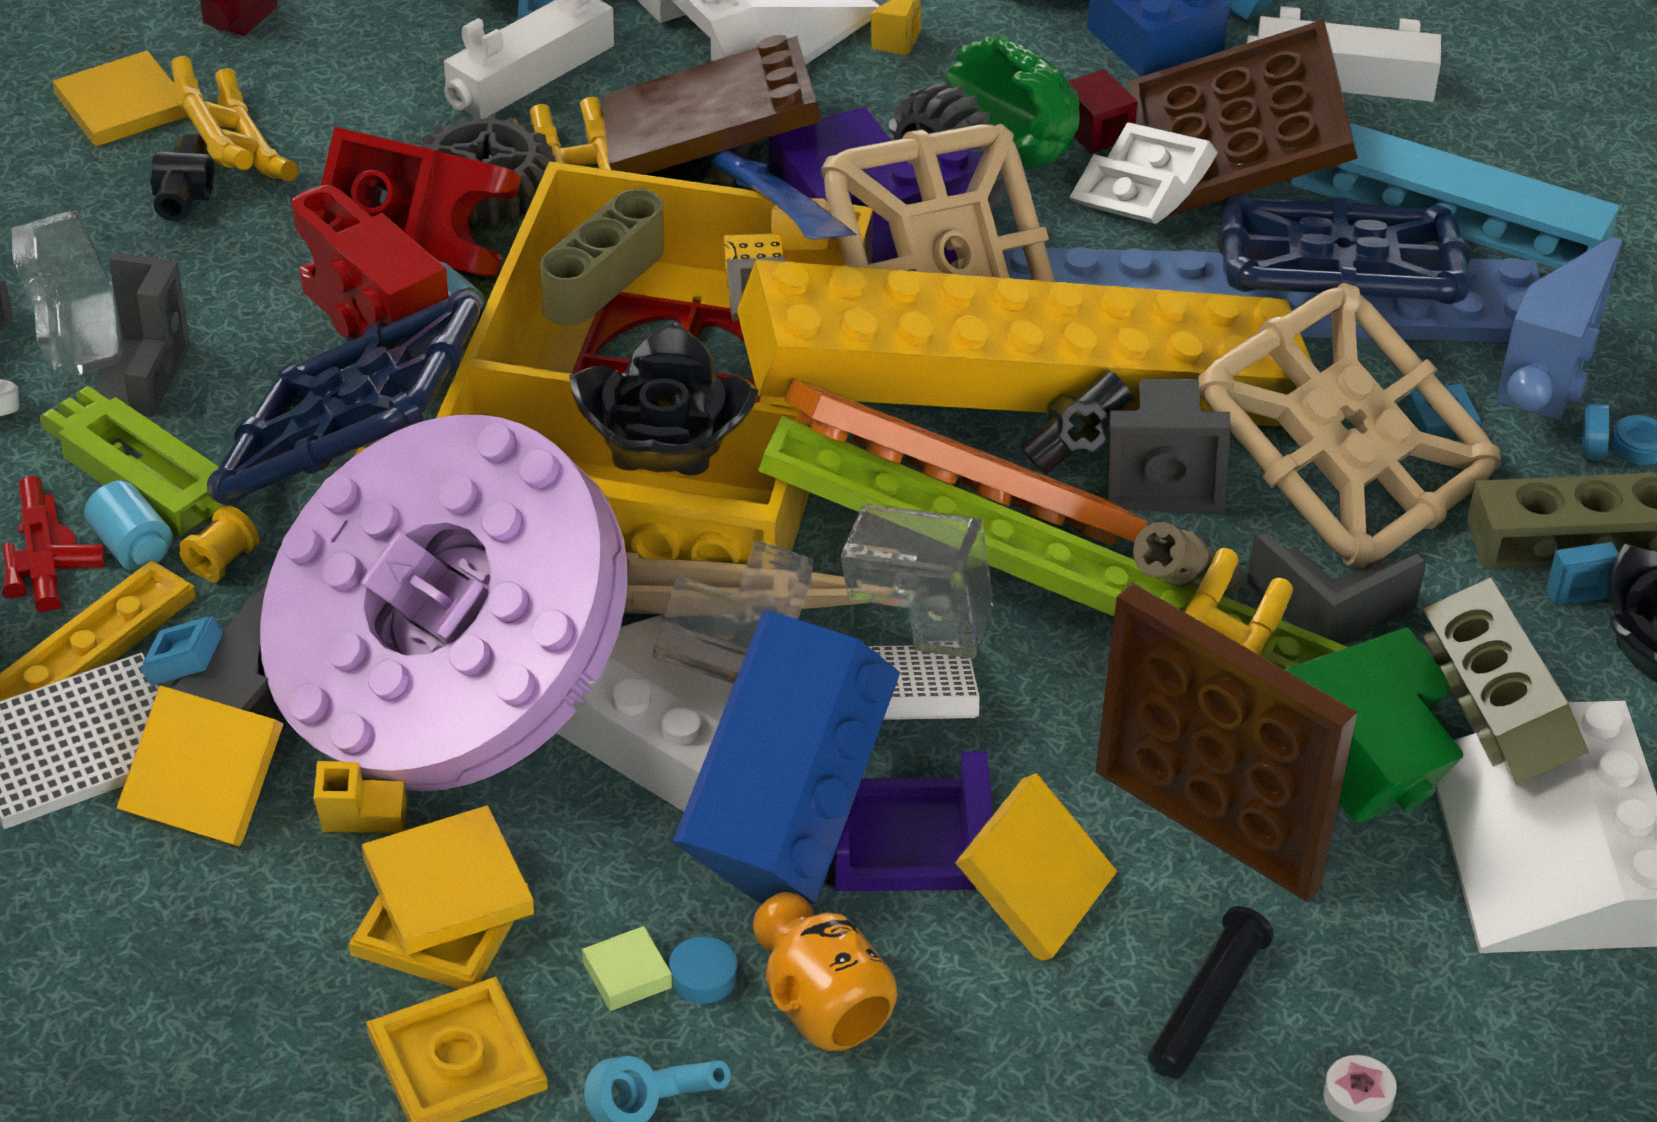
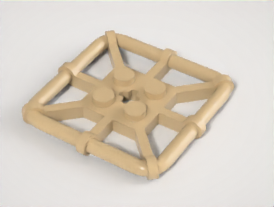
(956, 221)
(1356, 455)

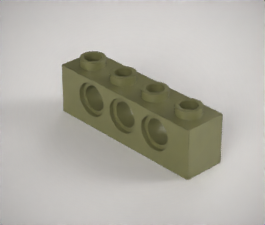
(1531, 518)
(1502, 683)

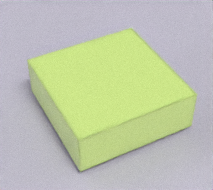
(627, 968)

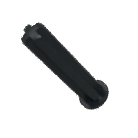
(1210, 990)

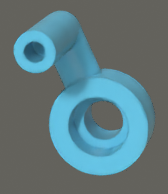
(642, 1087)

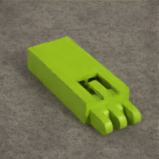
(166, 475)

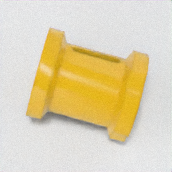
(219, 543)

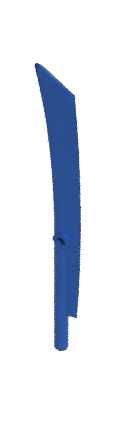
(808, 215)

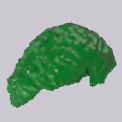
(1021, 94)

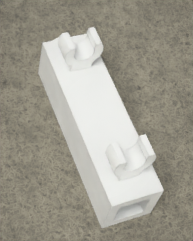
(525, 54)
(1374, 59)

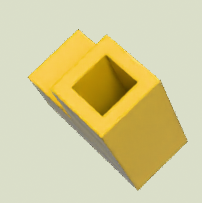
(356, 804)

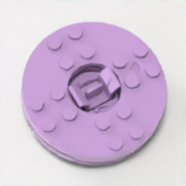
(444, 602)

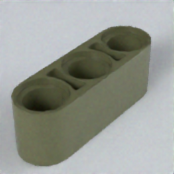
(602, 257)

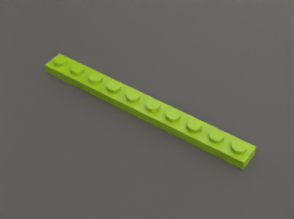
(1012, 539)

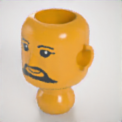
(823, 973)

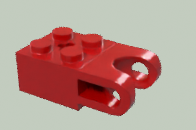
(426, 193)
(362, 264)

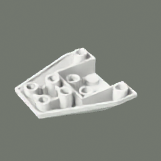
(742, 24)

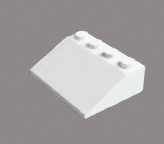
(649, 716)
(1561, 854)

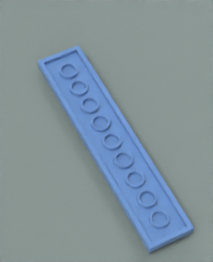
(1482, 316)

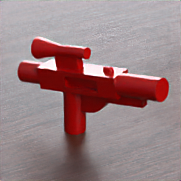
(48, 548)

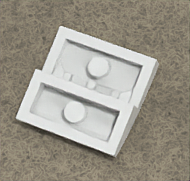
(1144, 173)

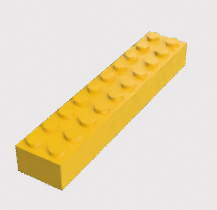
(986, 337)

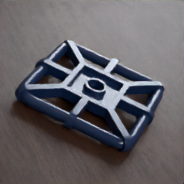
(1321, 252)
(348, 405)

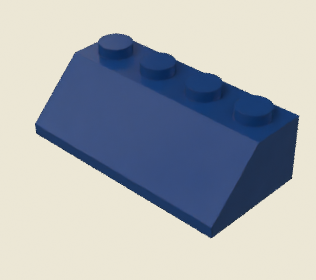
(787, 758)

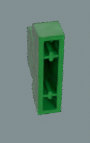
(1396, 740)

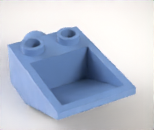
(1558, 333)

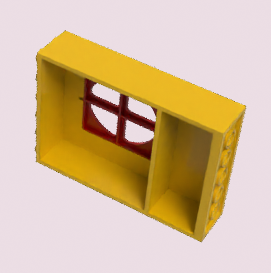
(523, 362)

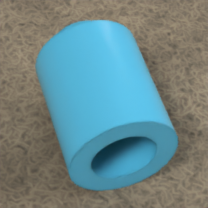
(127, 525)

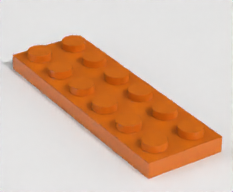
(948, 459)

